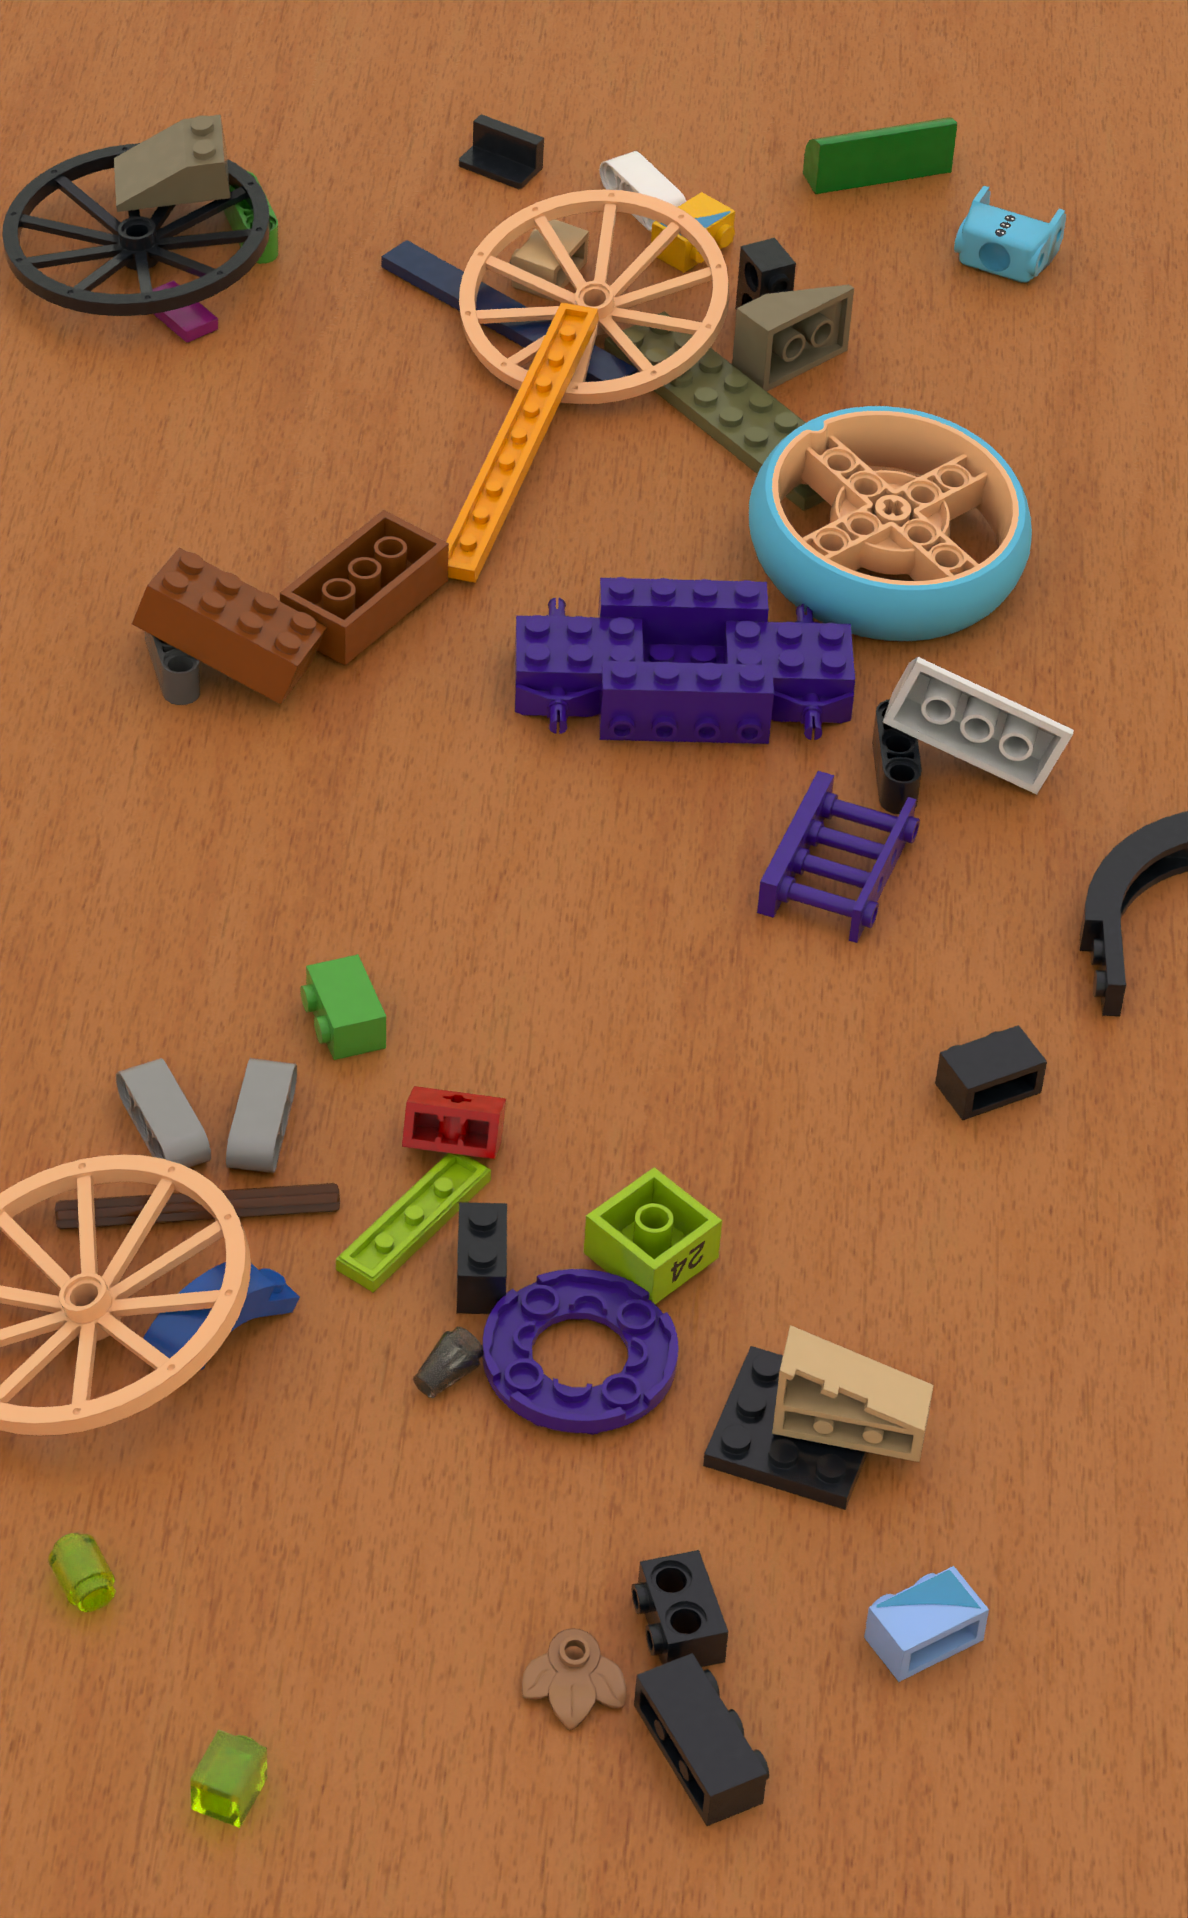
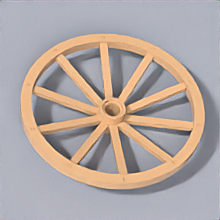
(597, 293)
(94, 1304)

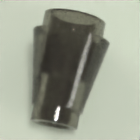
(449, 1361)

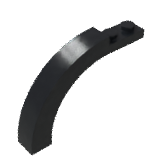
(1123, 875)

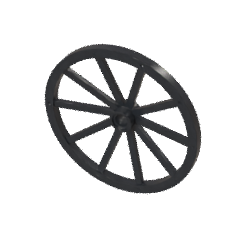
(134, 242)

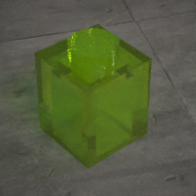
(229, 1778)

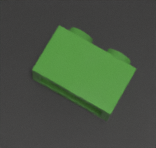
(344, 1007)

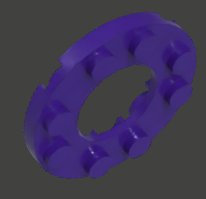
(580, 1295)

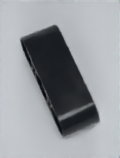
(896, 763)

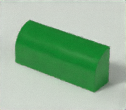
(880, 155)

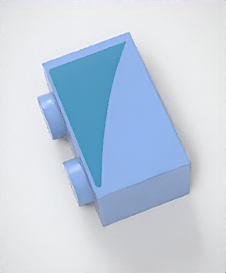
(926, 1623)

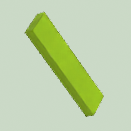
(412, 1220)

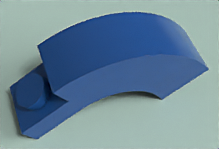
(265, 1297)

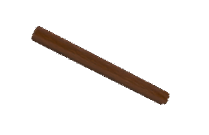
(246, 1202)

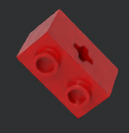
(454, 1122)

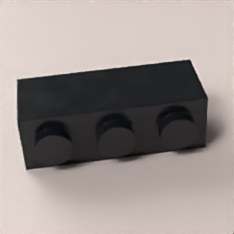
(701, 1739)

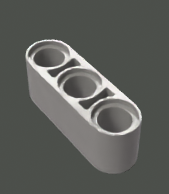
(163, 1114)
(261, 1115)

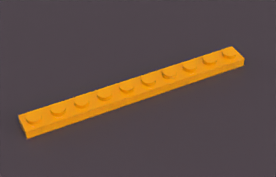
(518, 440)

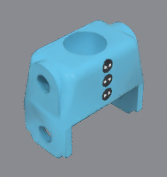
(1007, 241)

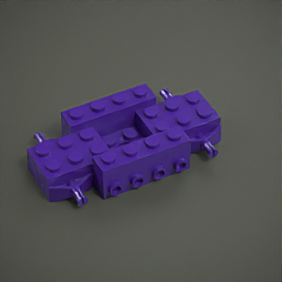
(683, 664)

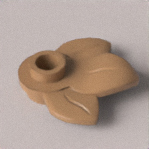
(574, 1683)

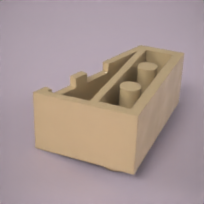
(849, 1399)

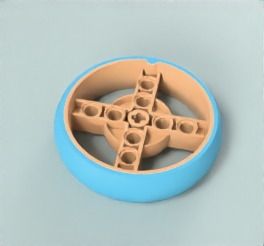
(890, 522)

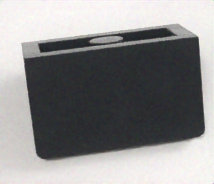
(503, 152)

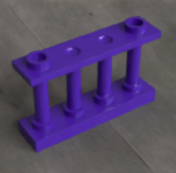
(808, 830)

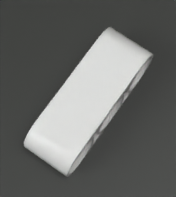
(636, 174)

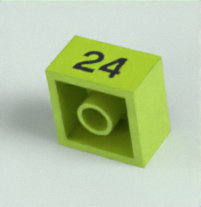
(653, 1235)

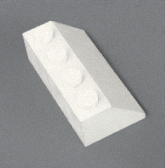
(976, 725)

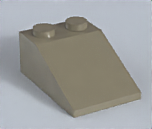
(174, 166)
(791, 333)

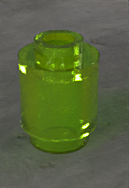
(82, 1571)

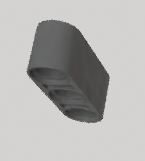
(175, 671)

